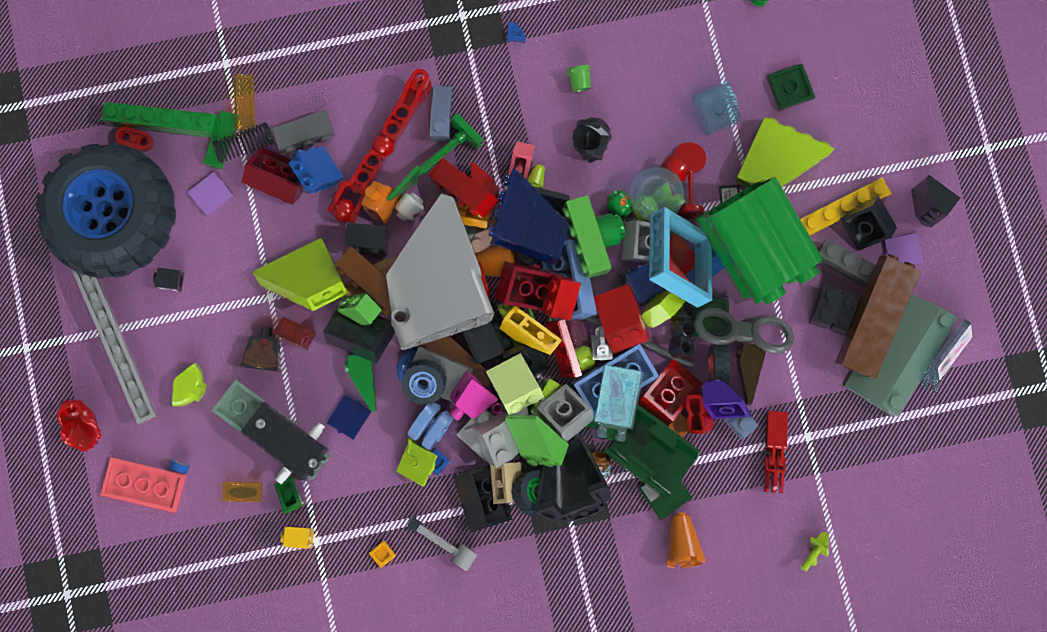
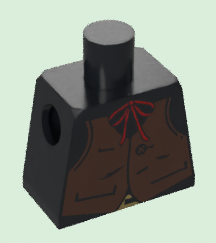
(263, 352)

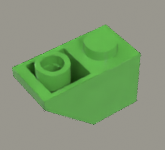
(359, 308)

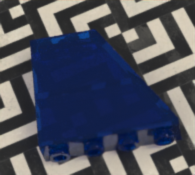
(527, 222)

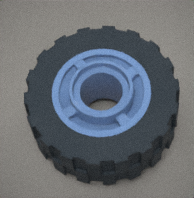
(416, 390)

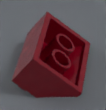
(273, 176)

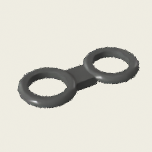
(744, 330)

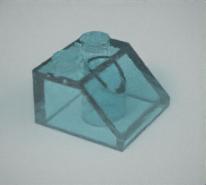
(717, 108)

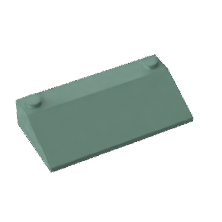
(908, 357)

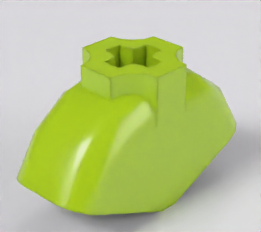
(662, 308)
(188, 386)

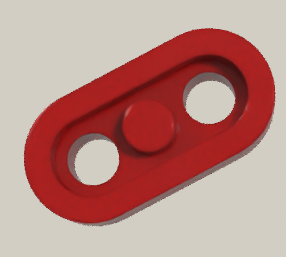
(135, 139)

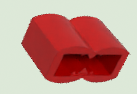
(699, 419)

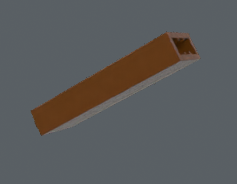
(878, 316)

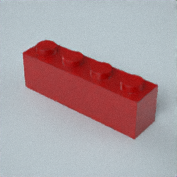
(463, 188)

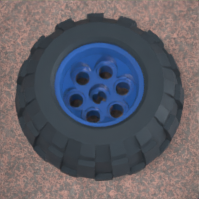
(77, 184)

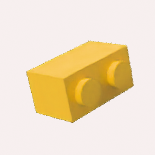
(297, 537)

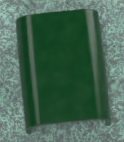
(653, 453)

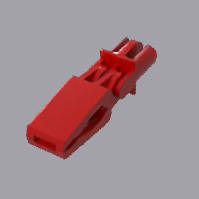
(775, 445)

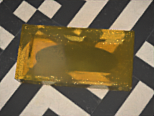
(242, 492)

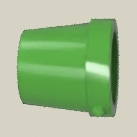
(579, 78)

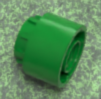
(611, 229)

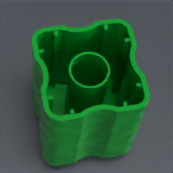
(761, 241)

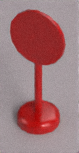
(695, 159)

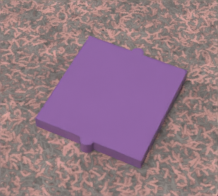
(210, 193)
(905, 248)

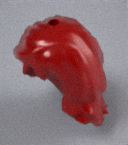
(78, 425)

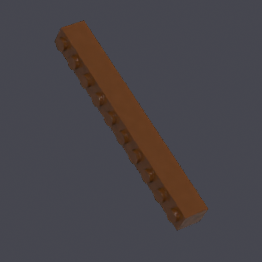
(375, 284)

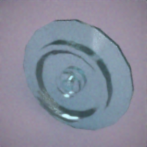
(654, 190)

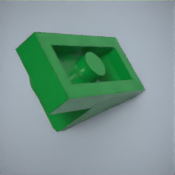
(289, 495)

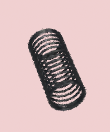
(218, 152)

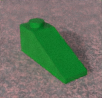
(362, 375)

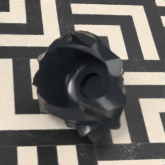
(591, 138)

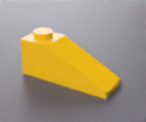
(528, 331)

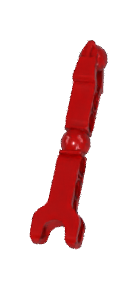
(381, 147)

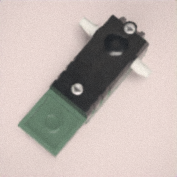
(274, 432)

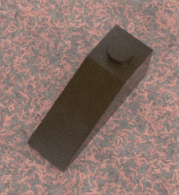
(749, 365)

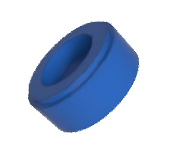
(179, 466)

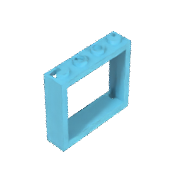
(660, 225)

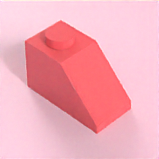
(522, 158)

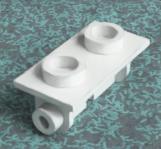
(600, 346)

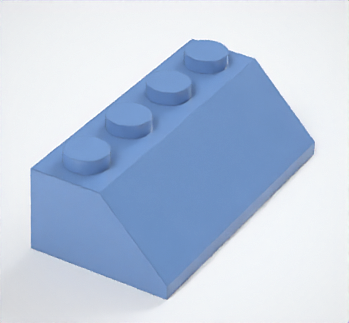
(570, 268)
(634, 358)

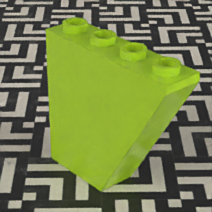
(780, 153)
(304, 276)

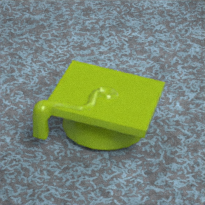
(416, 463)

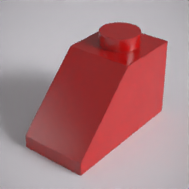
(484, 179)

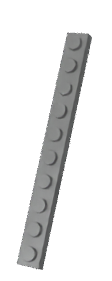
(116, 347)

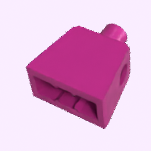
(471, 397)

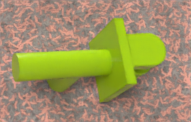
(819, 545)

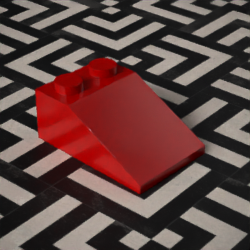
(621, 318)
(668, 392)

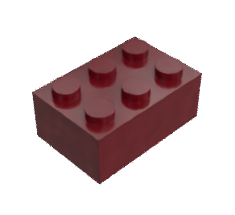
(523, 285)

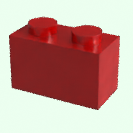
(561, 297)

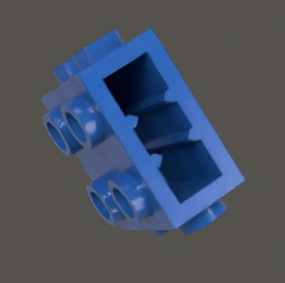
(315, 169)

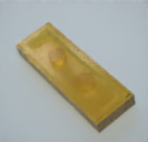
(244, 102)

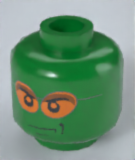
(619, 203)

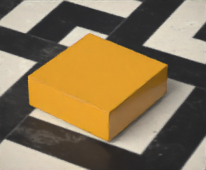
(382, 554)

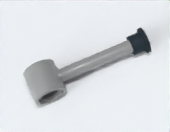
(462, 556)

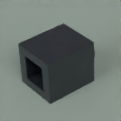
(168, 279)

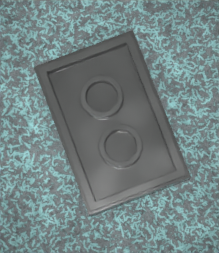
(453, 370)

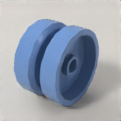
(432, 426)

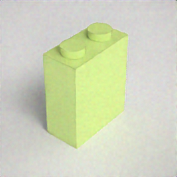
(515, 384)

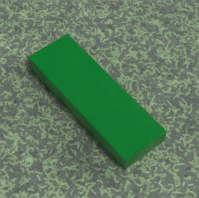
(227, 127)

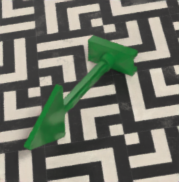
(465, 133)

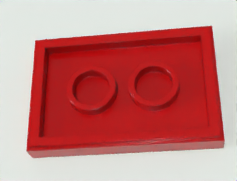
(564, 351)

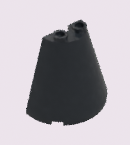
(574, 488)

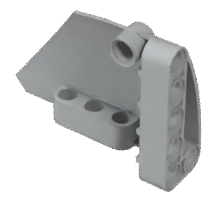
(437, 280)

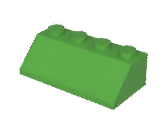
(587, 237)

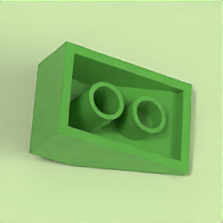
(536, 440)

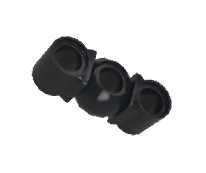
(682, 331)

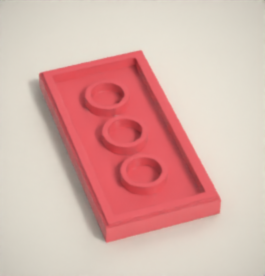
(143, 485)

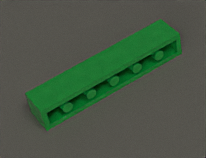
(161, 120)

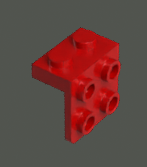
(680, 257)

